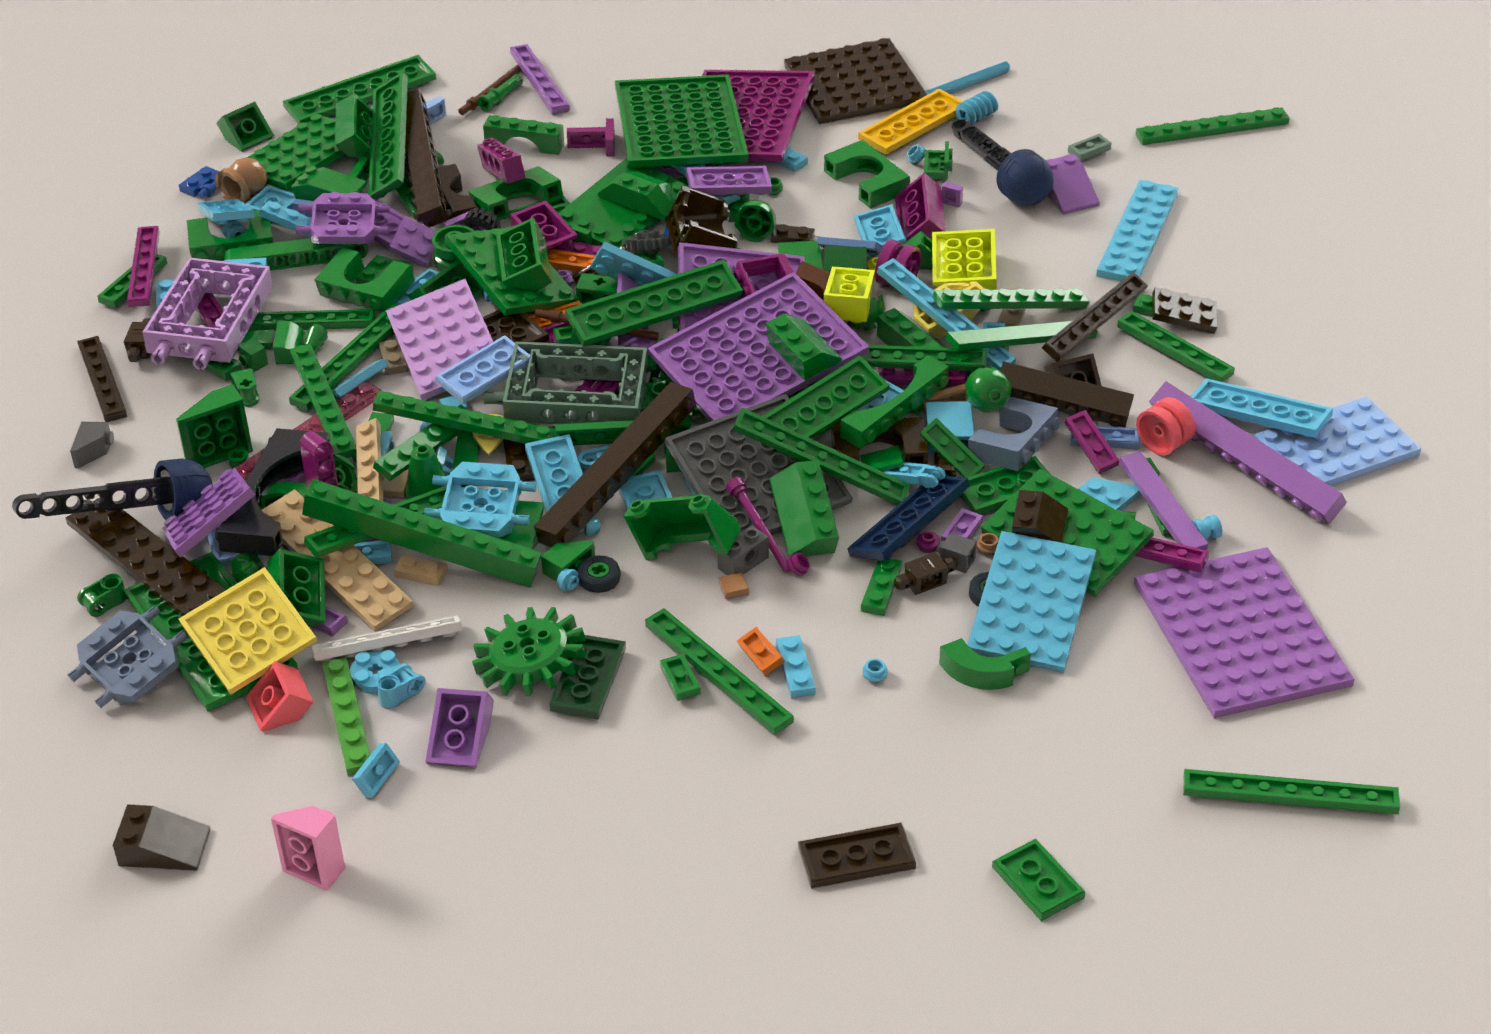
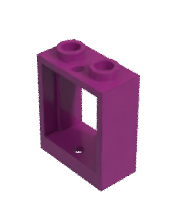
(758, 266)

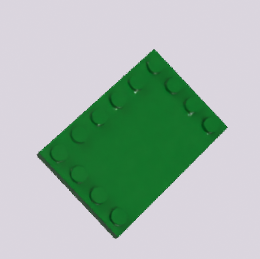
(608, 219)
(480, 256)

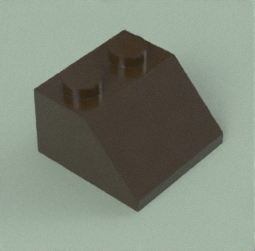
(1078, 368)
(1039, 516)

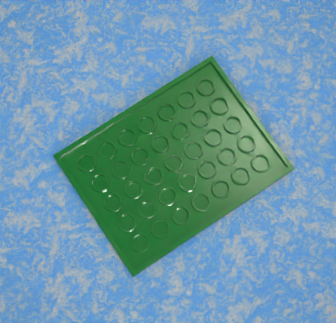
(680, 121)

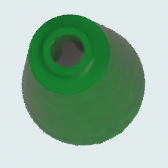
(421, 469)

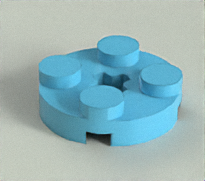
(367, 662)

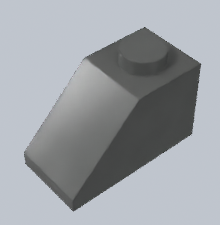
(91, 442)

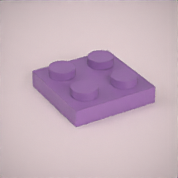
(413, 242)

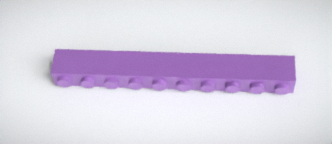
(1258, 459)

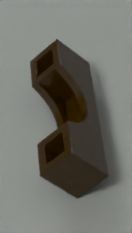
(452, 184)

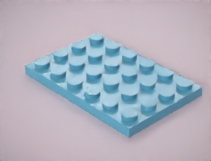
(1032, 600)

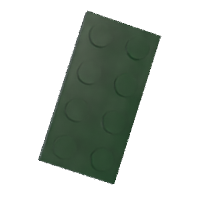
(590, 685)

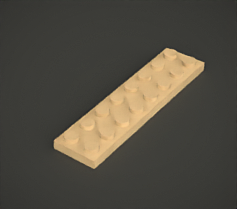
(346, 571)

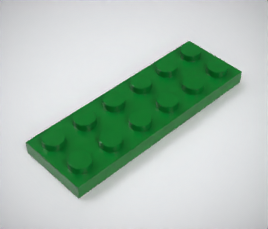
(830, 399)

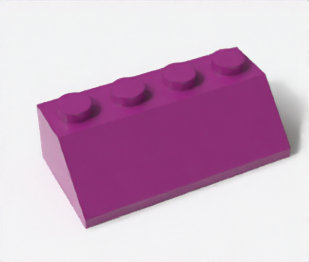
(920, 208)

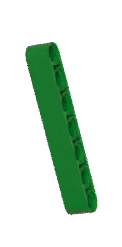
(308, 253)

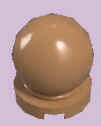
(242, 179)

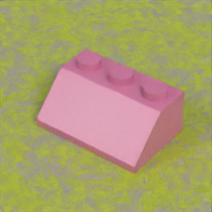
(309, 845)

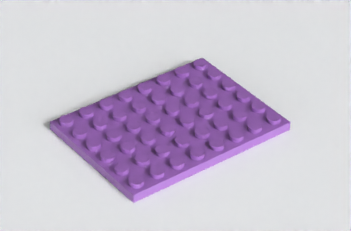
(729, 352)
(1243, 633)

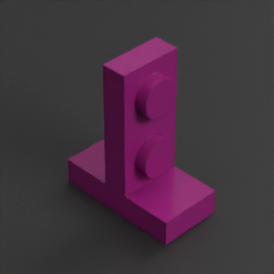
(593, 137)

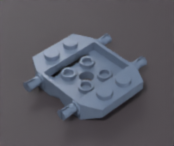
(127, 682)

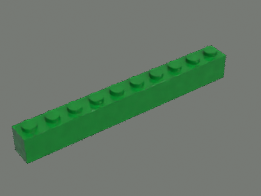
(421, 533)

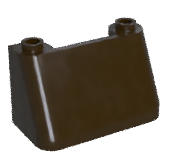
(698, 220)

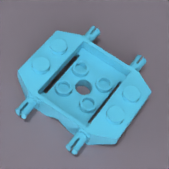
(460, 502)

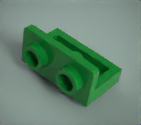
(938, 162)

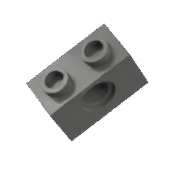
(747, 552)

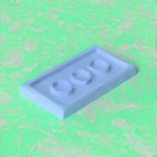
(481, 370)

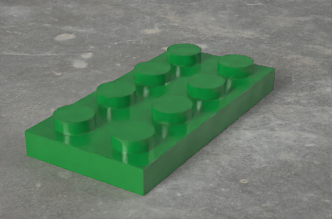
(995, 487)

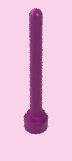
(737, 488)

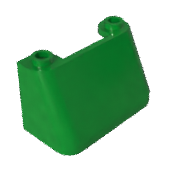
(674, 520)

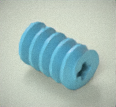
(977, 107)

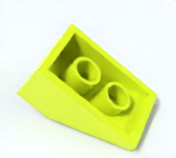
(850, 293)

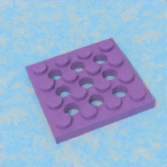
(208, 512)

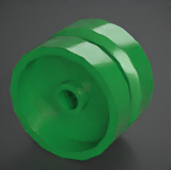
(442, 253)

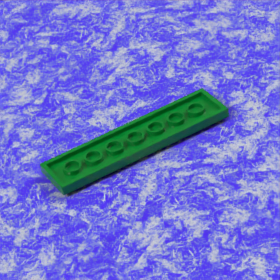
(324, 99)
(388, 136)
(653, 302)

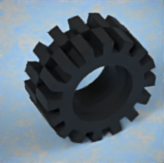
(482, 218)

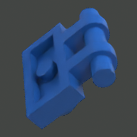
(200, 183)

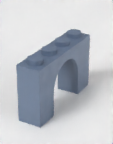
(1013, 451)

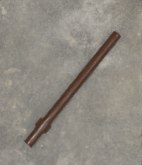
(472, 103)
(557, 317)

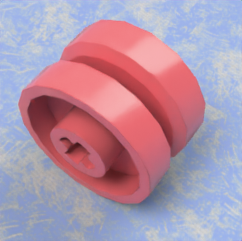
(1165, 426)

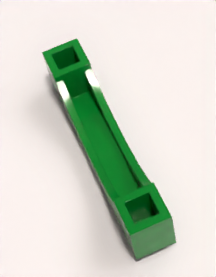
(865, 425)

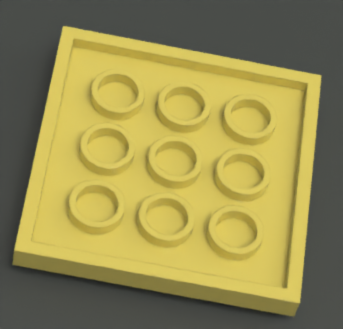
(247, 630)

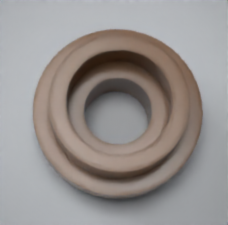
(987, 543)

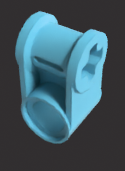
(398, 685)

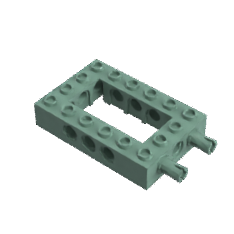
(573, 361)

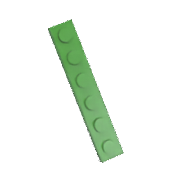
(346, 714)

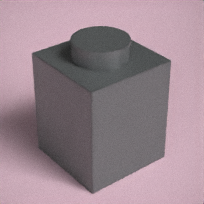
(960, 548)

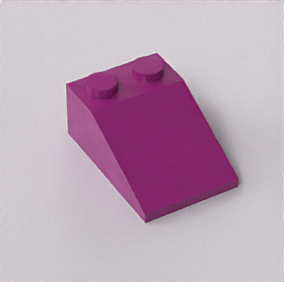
(550, 222)

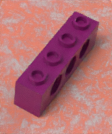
(501, 160)

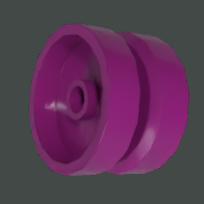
(907, 256)

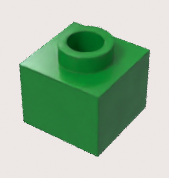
(252, 355)

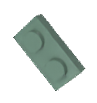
(1089, 147)

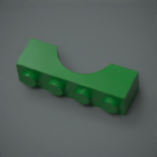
(546, 136)

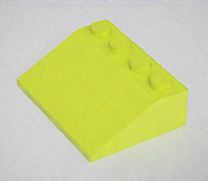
(964, 258)

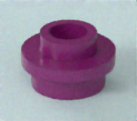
(928, 541)
(798, 564)

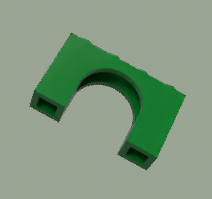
(864, 158)
(537, 184)
(209, 247)
(379, 294)

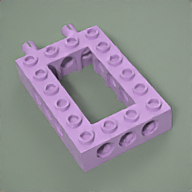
(167, 328)

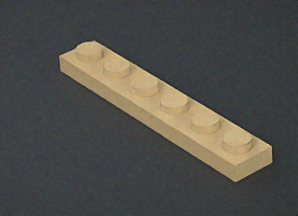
(369, 450)

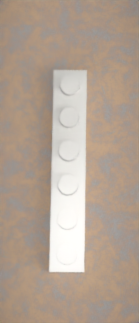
(378, 640)

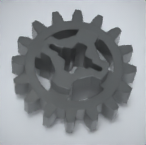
(647, 242)

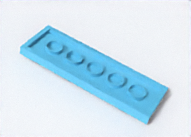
(1263, 408)

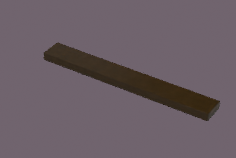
(1094, 317)

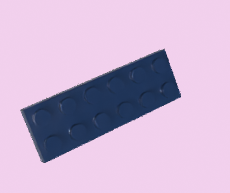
(907, 519)

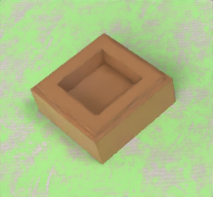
(733, 585)

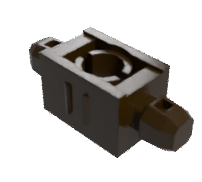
(135, 343)
(925, 573)

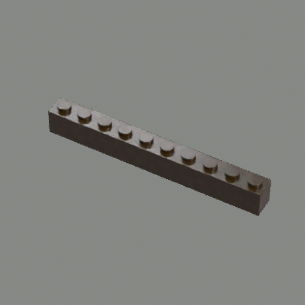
(423, 163)
(615, 466)

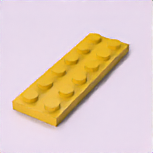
(910, 122)

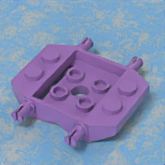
(343, 227)

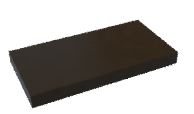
(856, 855)

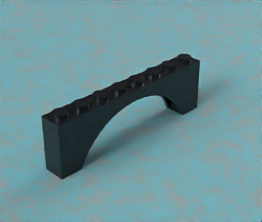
(250, 528)

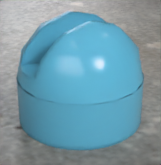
(592, 527)

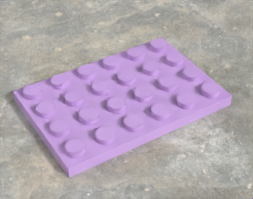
(438, 333)

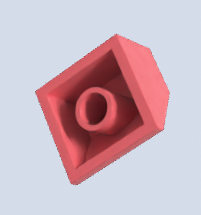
(279, 697)

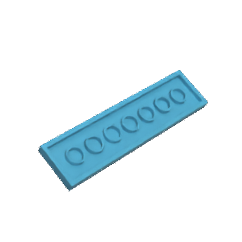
(1137, 230)

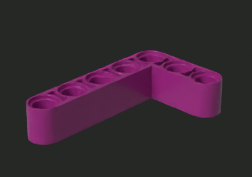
(317, 460)

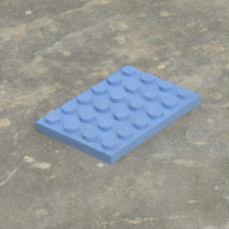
(1350, 444)

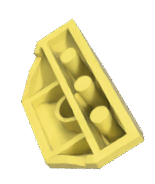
(931, 325)

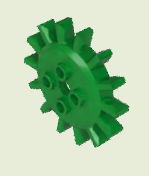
(513, 664)

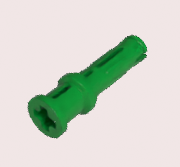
(496, 95)

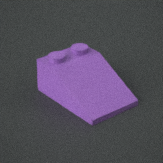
(1071, 185)
(459, 727)

